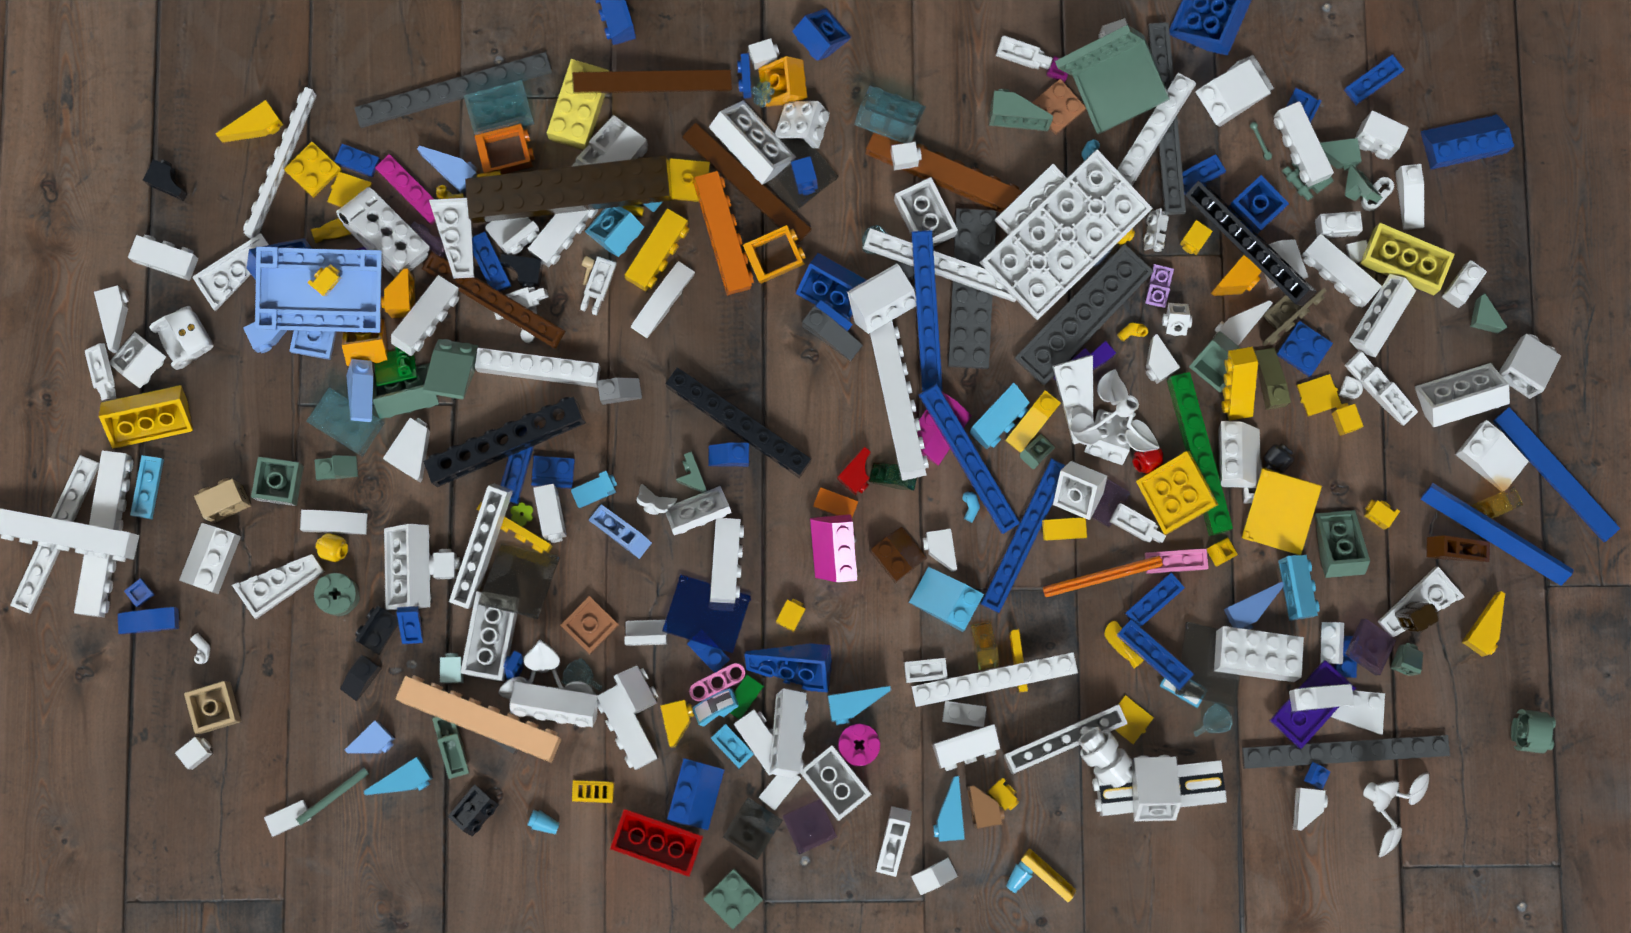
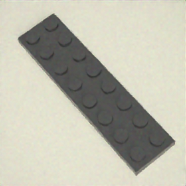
(969, 306)
(1084, 314)

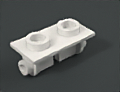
(1156, 221)

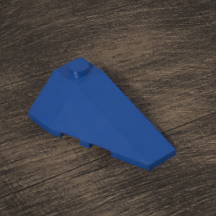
(800, 664)

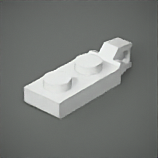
(1022, 53)
(527, 297)
(101, 371)
(1136, 524)

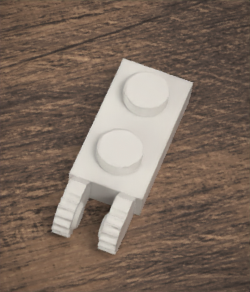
(598, 283)

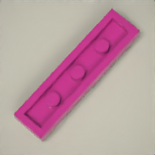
(407, 186)

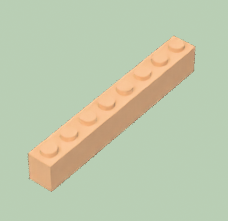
(478, 718)

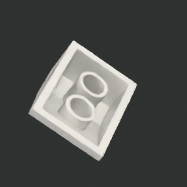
(1233, 92)
(1492, 455)

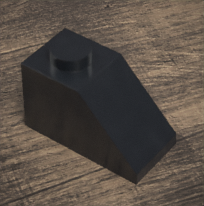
(360, 677)

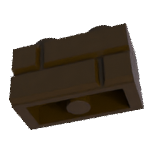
(1417, 616)

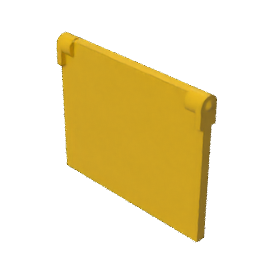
(1281, 511)

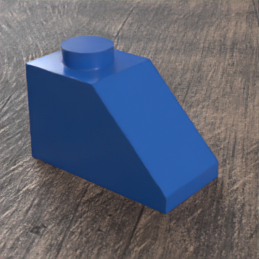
(729, 454)

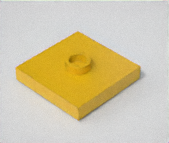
(682, 176)

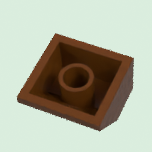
(898, 554)

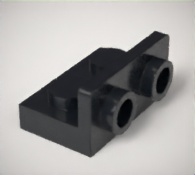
(377, 629)
(473, 810)

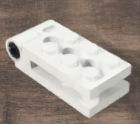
(383, 229)

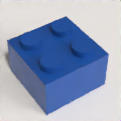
(1259, 204)

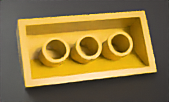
(146, 416)

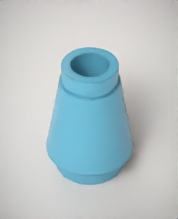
(542, 822)
(1019, 876)

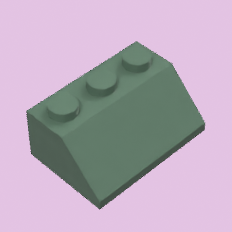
(403, 395)

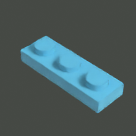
(147, 487)

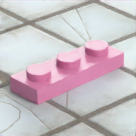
(1180, 560)

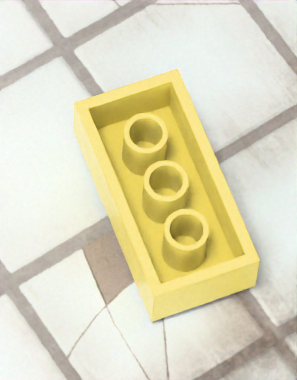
(575, 113)
(1406, 256)

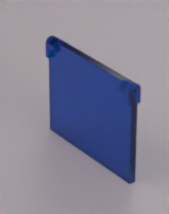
(704, 621)

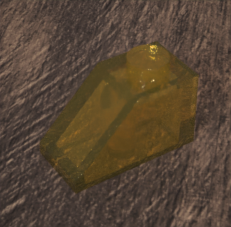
(985, 646)

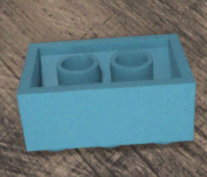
(1000, 417)
(1298, 587)

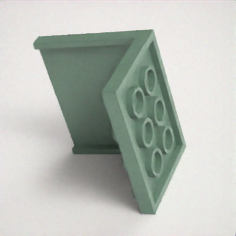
(1116, 77)

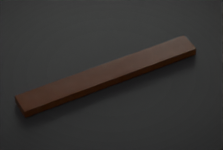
(651, 81)
(745, 181)
(497, 302)

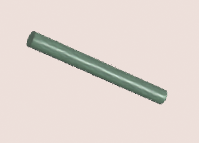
(332, 796)

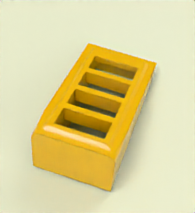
(610, 791)

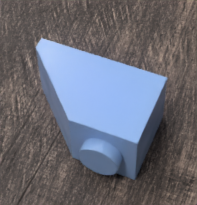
(372, 740)

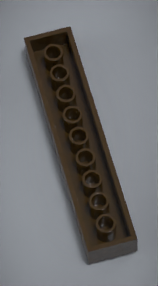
(568, 189)

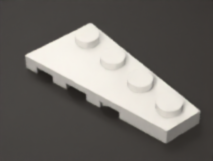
(271, 588)
(1433, 589)

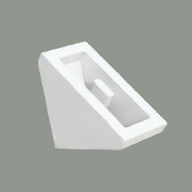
(934, 876)

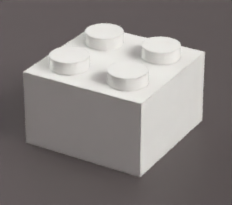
(1381, 135)

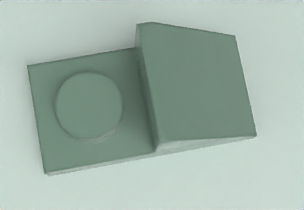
(1359, 185)
(1036, 451)
(336, 467)
(693, 479)

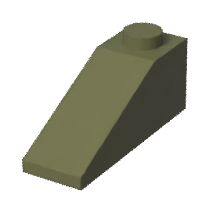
(1272, 379)

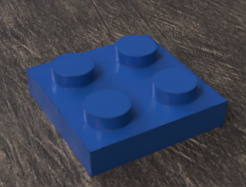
(1304, 348)

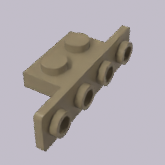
(1284, 313)

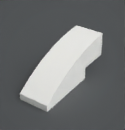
(333, 522)

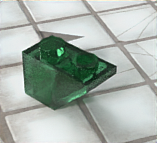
(890, 476)

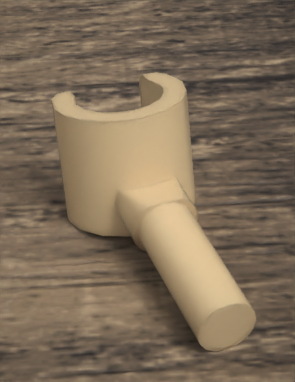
(589, 264)

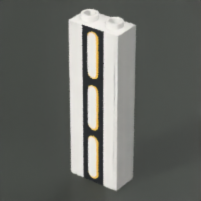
(1198, 784)

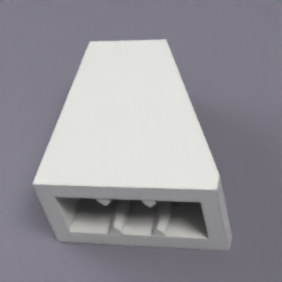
(410, 449)

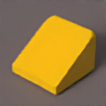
(1221, 552)

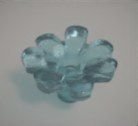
(762, 93)

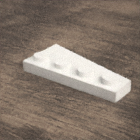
(456, 234)
(227, 274)
(1075, 387)
(1365, 713)

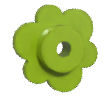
(521, 508)

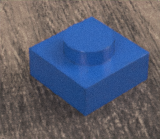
(139, 592)
(1317, 776)

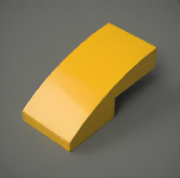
(1064, 529)

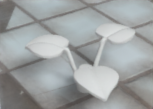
(1113, 390)
(543, 659)
(1383, 794)

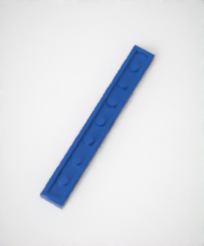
(926, 309)
(969, 458)
(1556, 474)
(1497, 534)
(1023, 538)

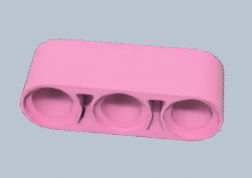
(728, 682)

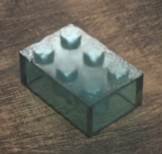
(499, 108)
(889, 115)
(333, 419)

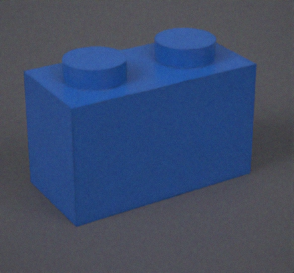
(804, 175)

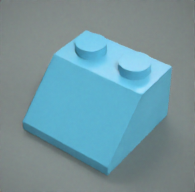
(615, 229)

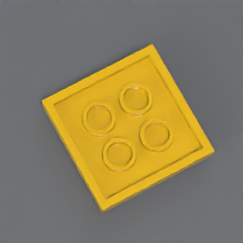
(1177, 492)

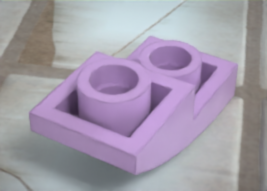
(1159, 286)

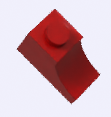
(854, 474)

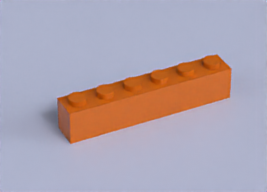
(722, 233)

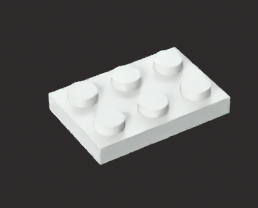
(698, 510)

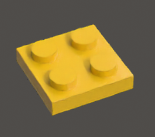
(312, 169)

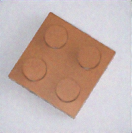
(1061, 104)
(589, 625)

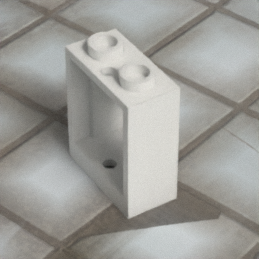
(550, 513)

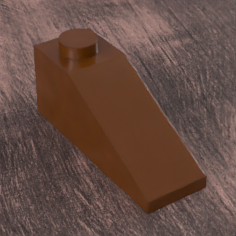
(1458, 549)

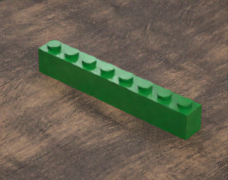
(1197, 442)

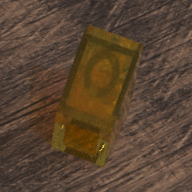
(1499, 503)

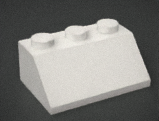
(881, 299)
(1239, 454)
(210, 558)
(967, 747)

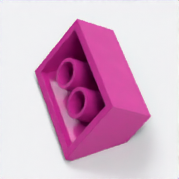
(934, 442)
(834, 548)

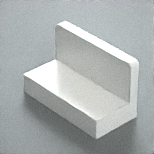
(645, 633)

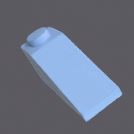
(450, 167)
(261, 339)
(360, 390)
(620, 531)

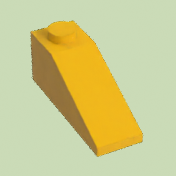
(255, 123)
(1033, 421)
(1487, 628)

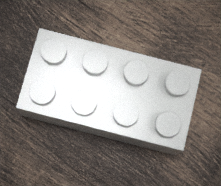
(1258, 654)

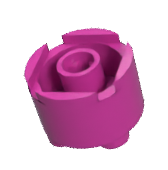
(859, 757)

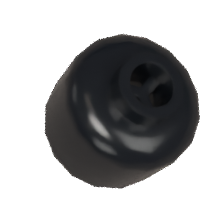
(1278, 458)

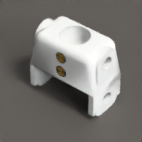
(182, 336)

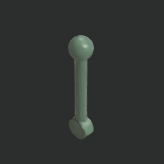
(1267, 155)

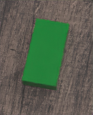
(745, 695)

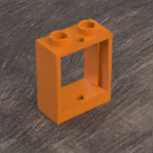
(500, 134)

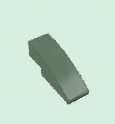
(451, 747)

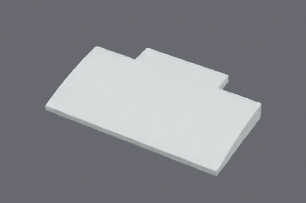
(1062, 231)

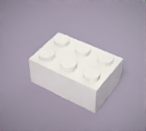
(925, 210)
(835, 783)

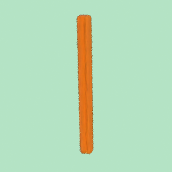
(1102, 576)

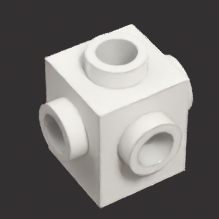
(1177, 319)

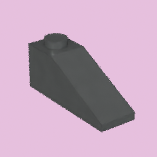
(831, 333)

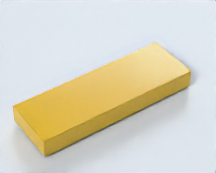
(1017, 654)
(1048, 875)

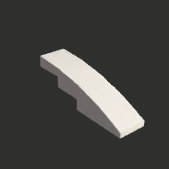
(601, 142)
(662, 299)
(1380, 388)

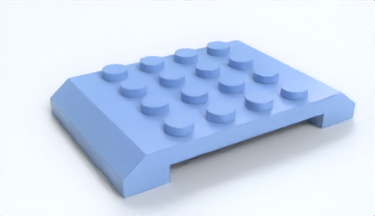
(290, 303)

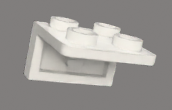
(803, 121)
(513, 233)
(1112, 443)

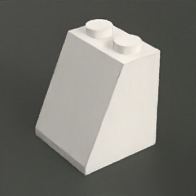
(1529, 366)
(1155, 788)

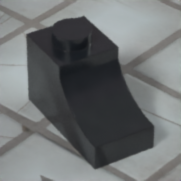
(162, 177)
(528, 269)

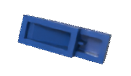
(148, 620)

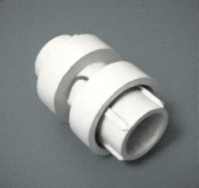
(1110, 763)

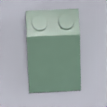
(1016, 112)
(451, 369)
(1341, 544)

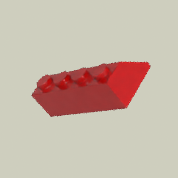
(656, 842)

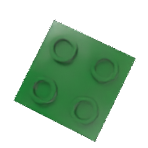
(396, 368)

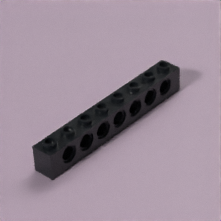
(1251, 243)
(738, 422)
(436, 463)

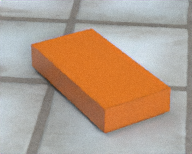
(834, 503)

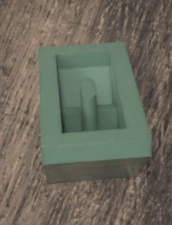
(1486, 316)

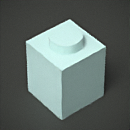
(451, 669)

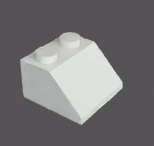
(1290, 253)
(137, 360)
(1079, 489)
(636, 690)

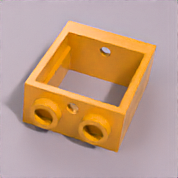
(755, 262)

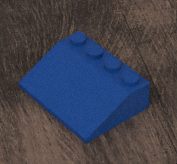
(1209, 23)

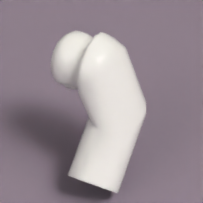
(203, 650)

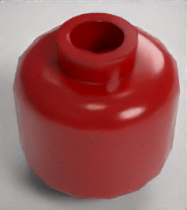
(1148, 460)

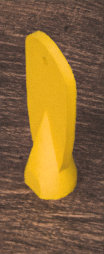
(330, 230)
(1124, 650)

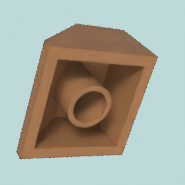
(984, 809)

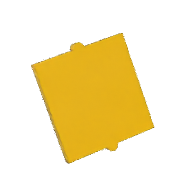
(346, 188)
(1318, 395)
(1136, 718)

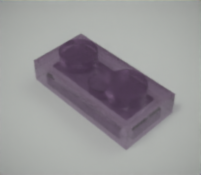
(434, 243)

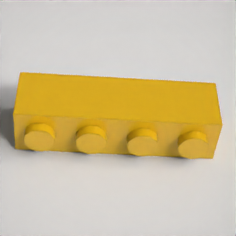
(657, 250)
(1240, 383)

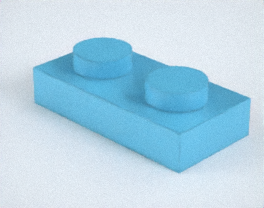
(732, 746)

